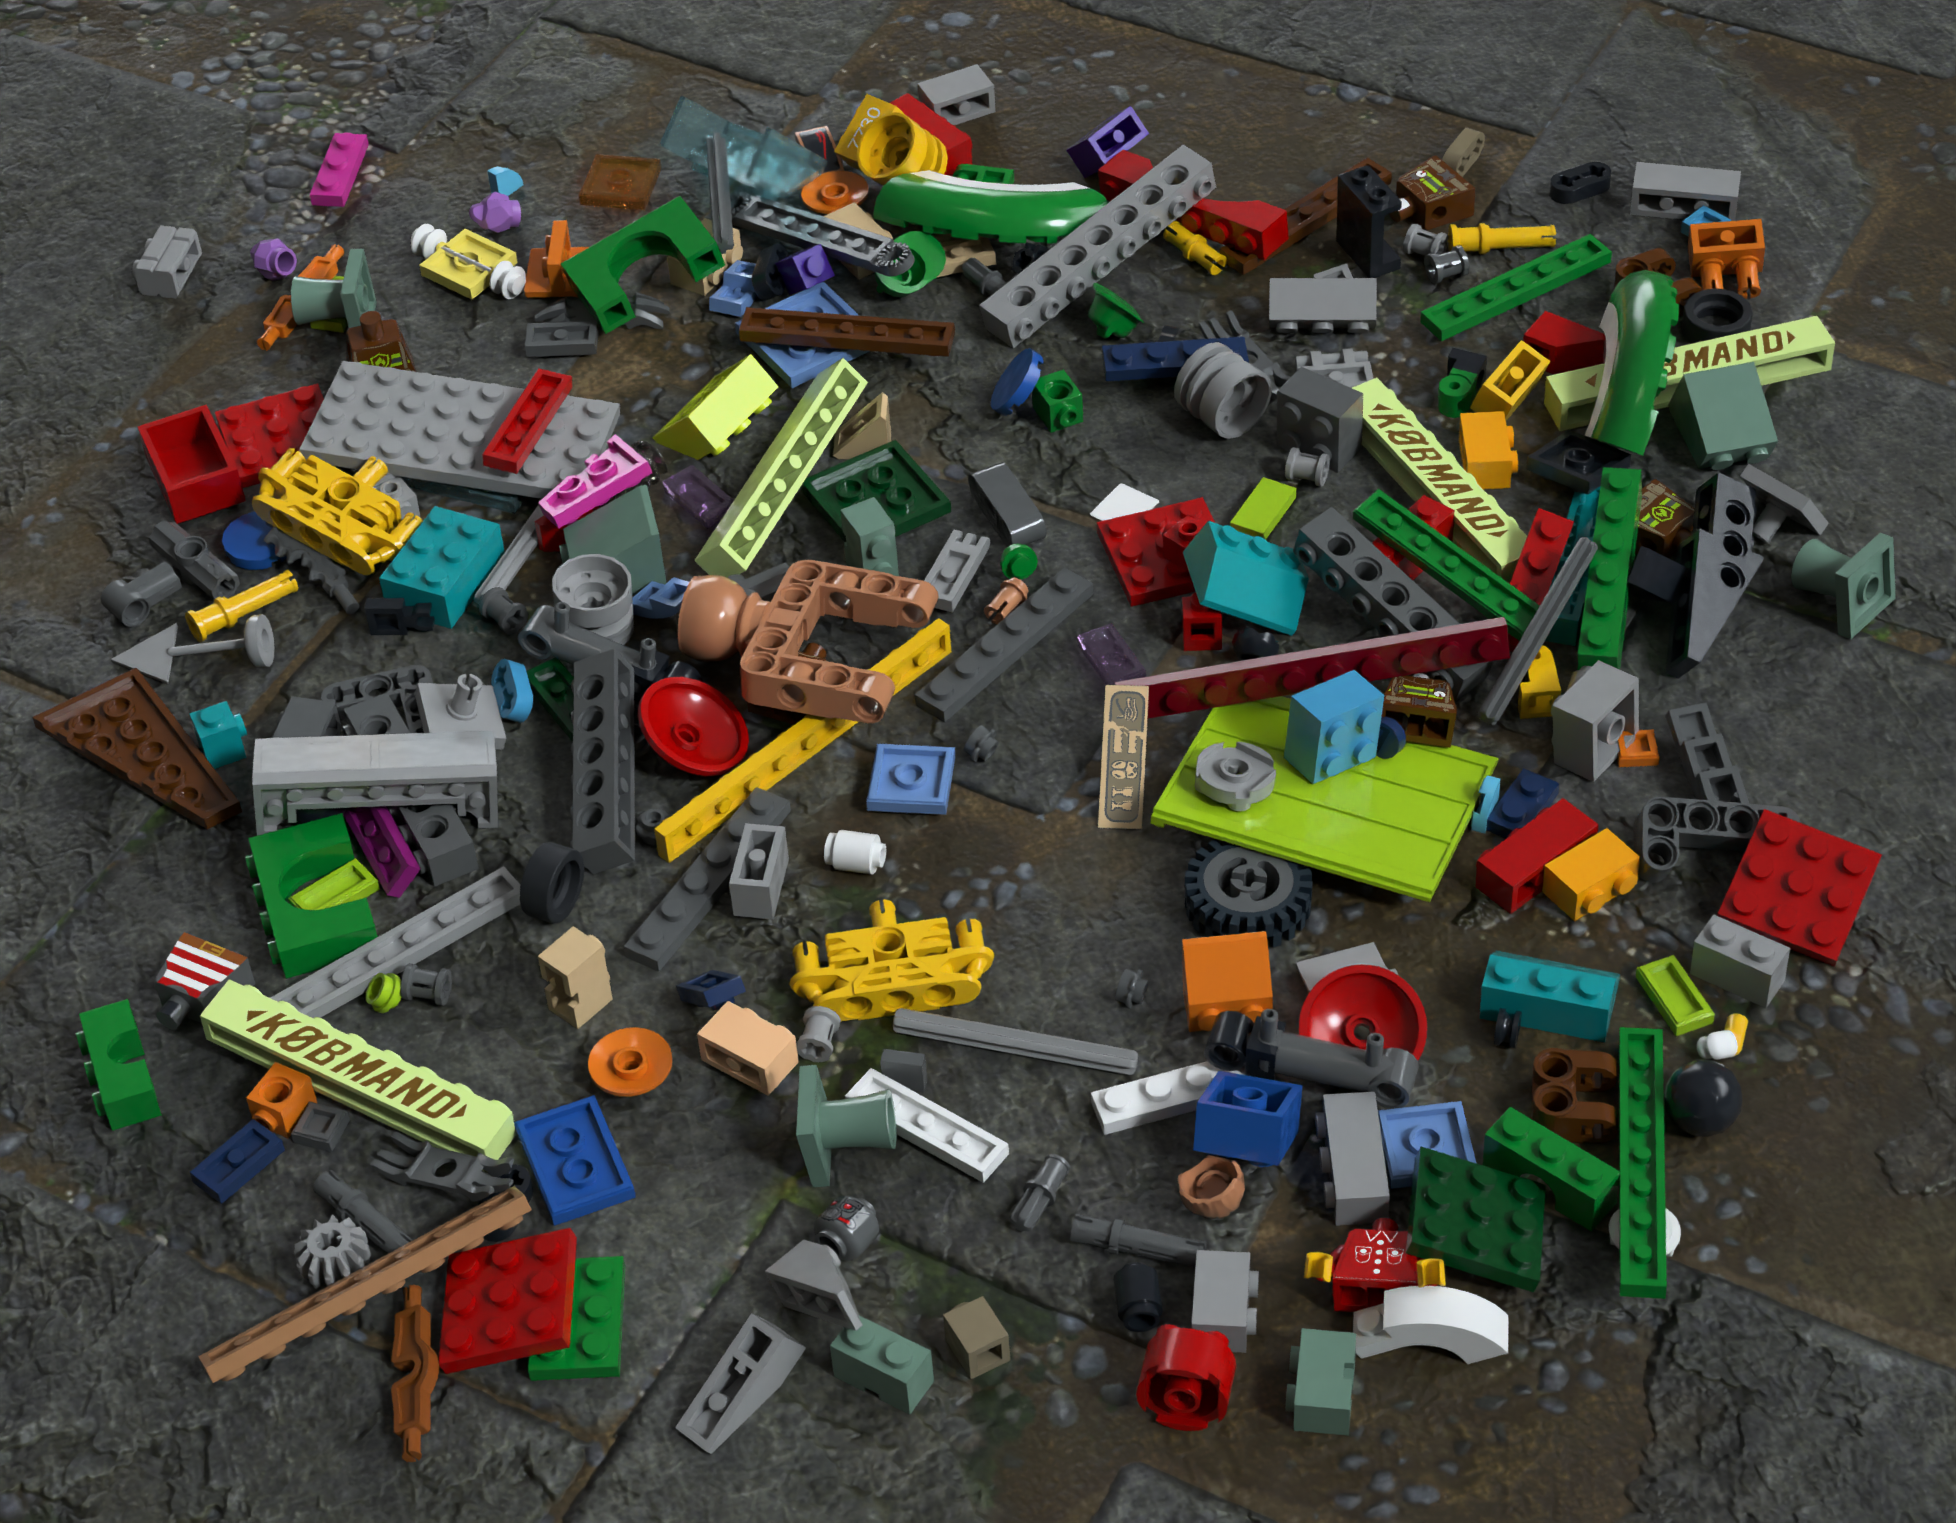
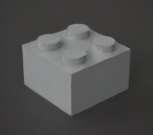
(1593, 718)

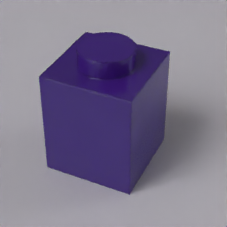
(805, 269)

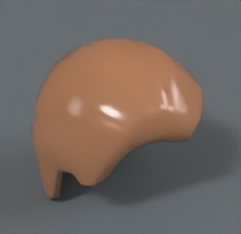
(1212, 1187)

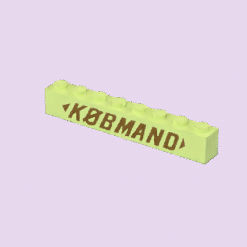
(1777, 350)
(1427, 469)
(358, 1073)

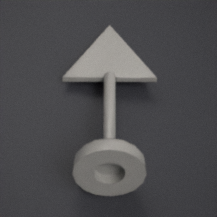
(155, 654)

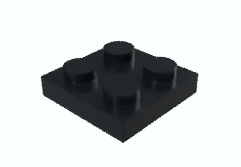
(1576, 461)

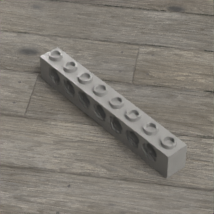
(1097, 246)

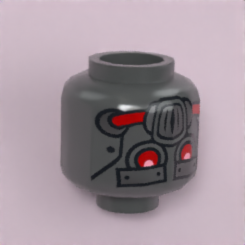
(847, 1227)

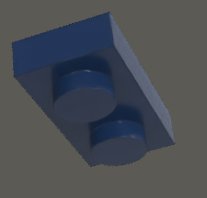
(1522, 803)
(711, 989)
(237, 1161)

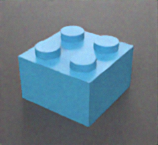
(1333, 726)

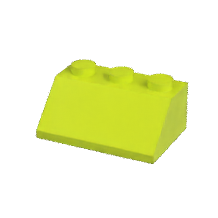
(719, 410)

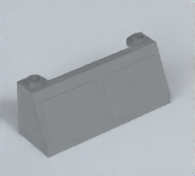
(375, 773)

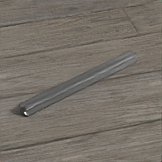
(719, 192)
(1537, 631)

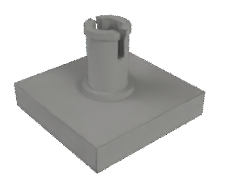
(1780, 503)
(460, 708)

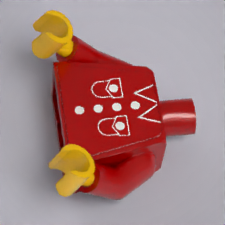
(1370, 1265)

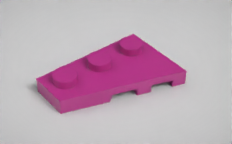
(602, 479)

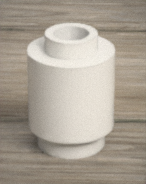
(854, 851)

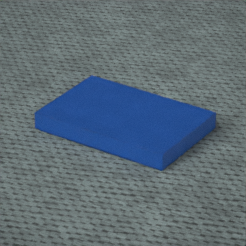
(574, 1160)

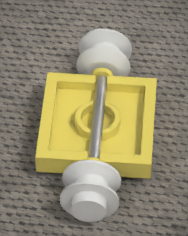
(467, 263)

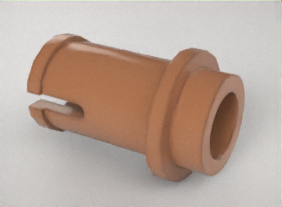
(1011, 594)

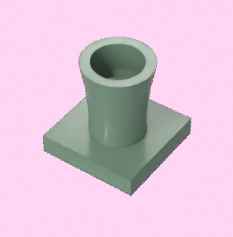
(333, 299)
(1859, 583)
(839, 1123)

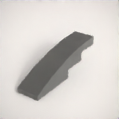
(1705, 757)

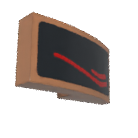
(821, 143)

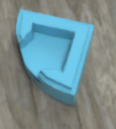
(504, 180)
(1489, 799)

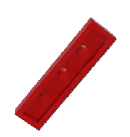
(527, 421)
(1540, 558)

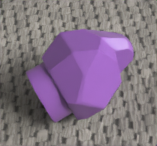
(496, 213)
(273, 259)

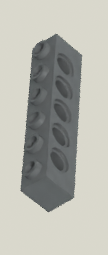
(1378, 589)
(603, 761)
(433, 830)

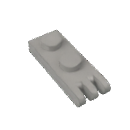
(956, 567)

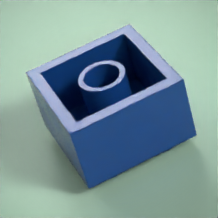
(1247, 1118)

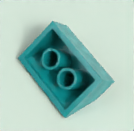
(1247, 577)
(1550, 995)

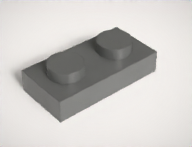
(561, 338)

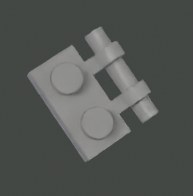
(1347, 367)

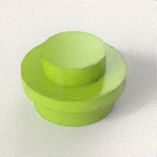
(384, 992)

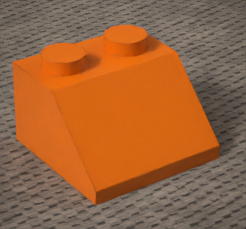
(1225, 976)

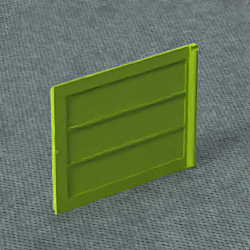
(1373, 823)

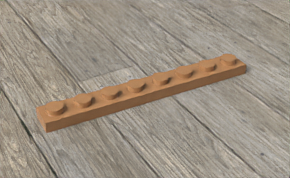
(350, 1293)

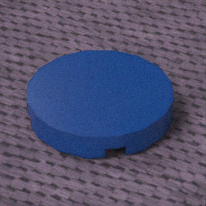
(1016, 382)
(245, 543)

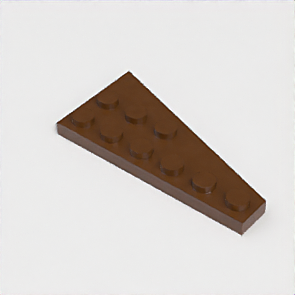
(140, 741)

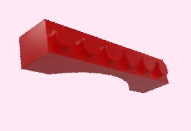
(1247, 224)

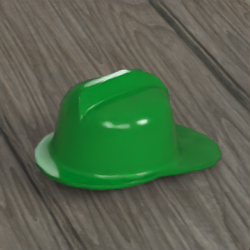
(927, 265)
(1112, 314)

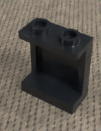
(1361, 210)

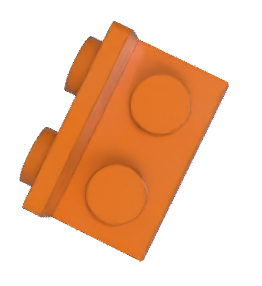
(544, 271)

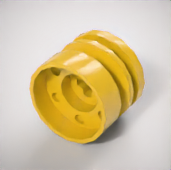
(898, 146)

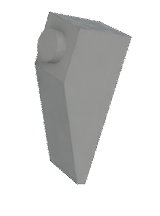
(813, 1284)
(740, 1382)

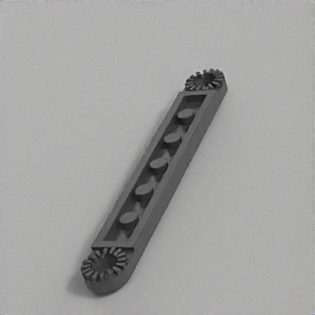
(809, 229)

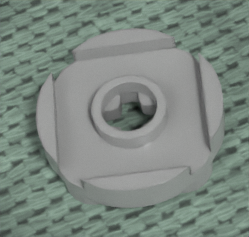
(1218, 779)

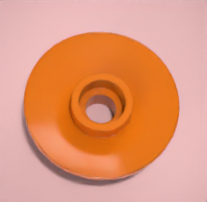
(834, 191)
(630, 1062)

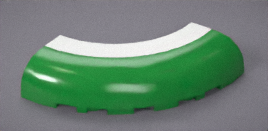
(986, 209)
(1636, 348)

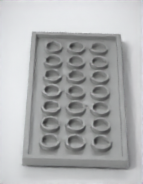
(443, 424)

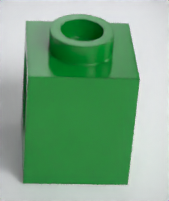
(1057, 401)

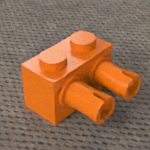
(1725, 250)

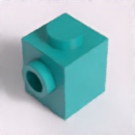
(219, 734)

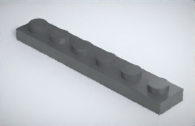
(1004, 644)
(701, 884)

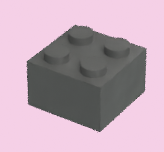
(1320, 417)

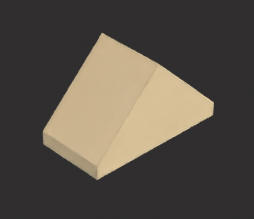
(864, 430)

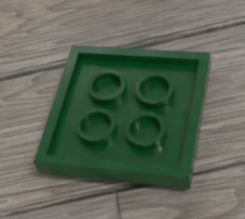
(881, 473)
(1476, 1219)

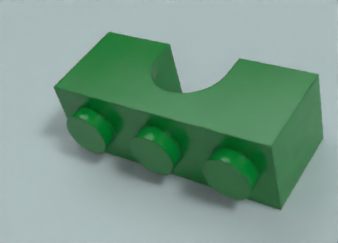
(124, 1089)
(1581, 1182)

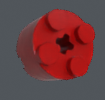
(1186, 1377)

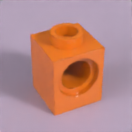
(281, 1099)

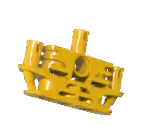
(334, 510)
(893, 967)

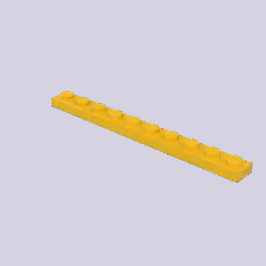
(790, 749)

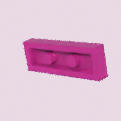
(339, 169)

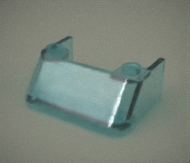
(755, 159)

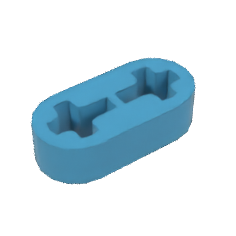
(512, 690)

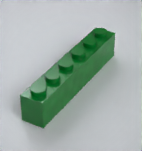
(1611, 567)

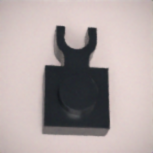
(393, 617)

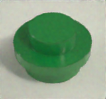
(1018, 561)

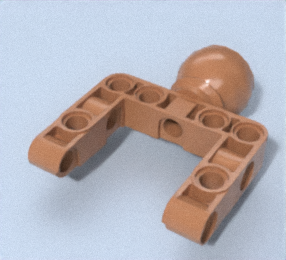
(722, 620)

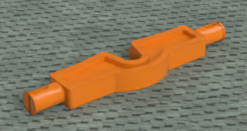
(281, 319)

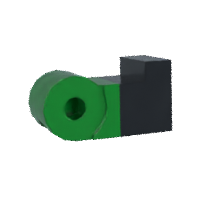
(1464, 379)

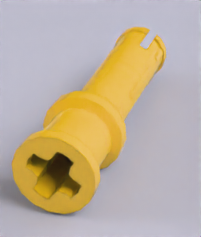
(1485, 238)
(226, 611)

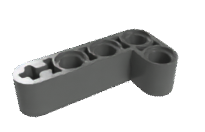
(1680, 832)

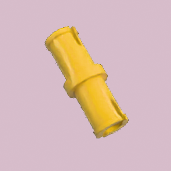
(1195, 248)

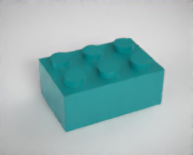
(444, 563)

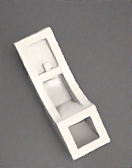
(1432, 1317)

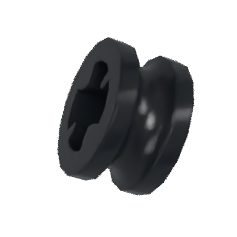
(1507, 1028)

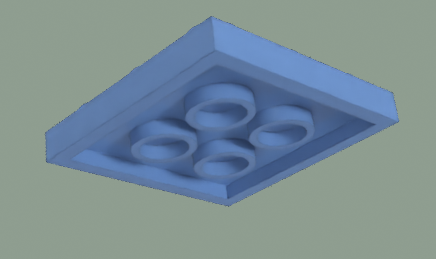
(798, 362)

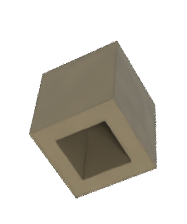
(976, 1337)

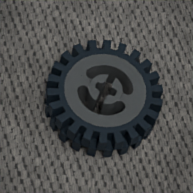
(1247, 906)

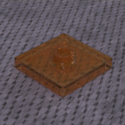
(620, 182)

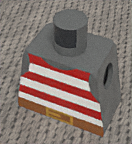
(194, 977)

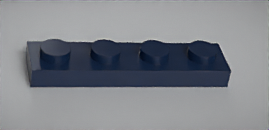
(1158, 358)

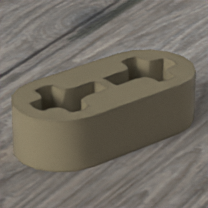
(1464, 150)

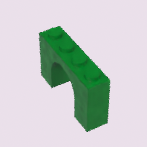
(665, 231)
(283, 863)

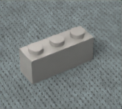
(1682, 190)
(1322, 304)
(1353, 1158)

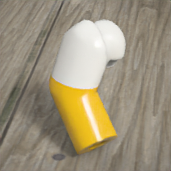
(1726, 1042)

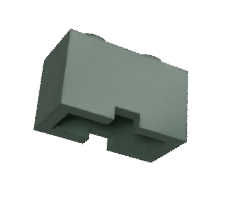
(869, 537)
(883, 1363)
(1323, 1381)

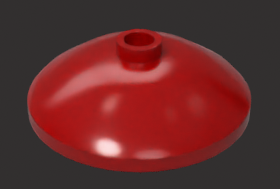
(693, 726)
(1365, 998)

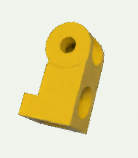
(1539, 686)

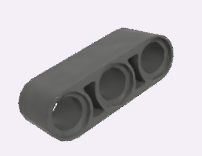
(1006, 505)

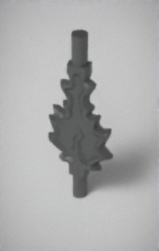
(319, 566)

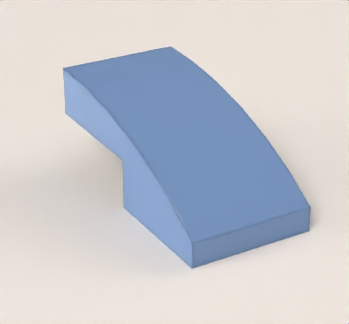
(736, 290)
(659, 599)

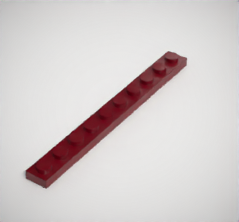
(1304, 669)

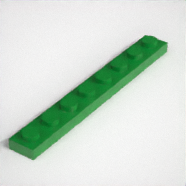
(1641, 1164)

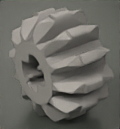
(331, 1251)

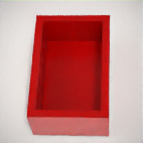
(191, 464)

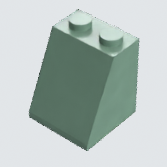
(1724, 416)
(621, 531)

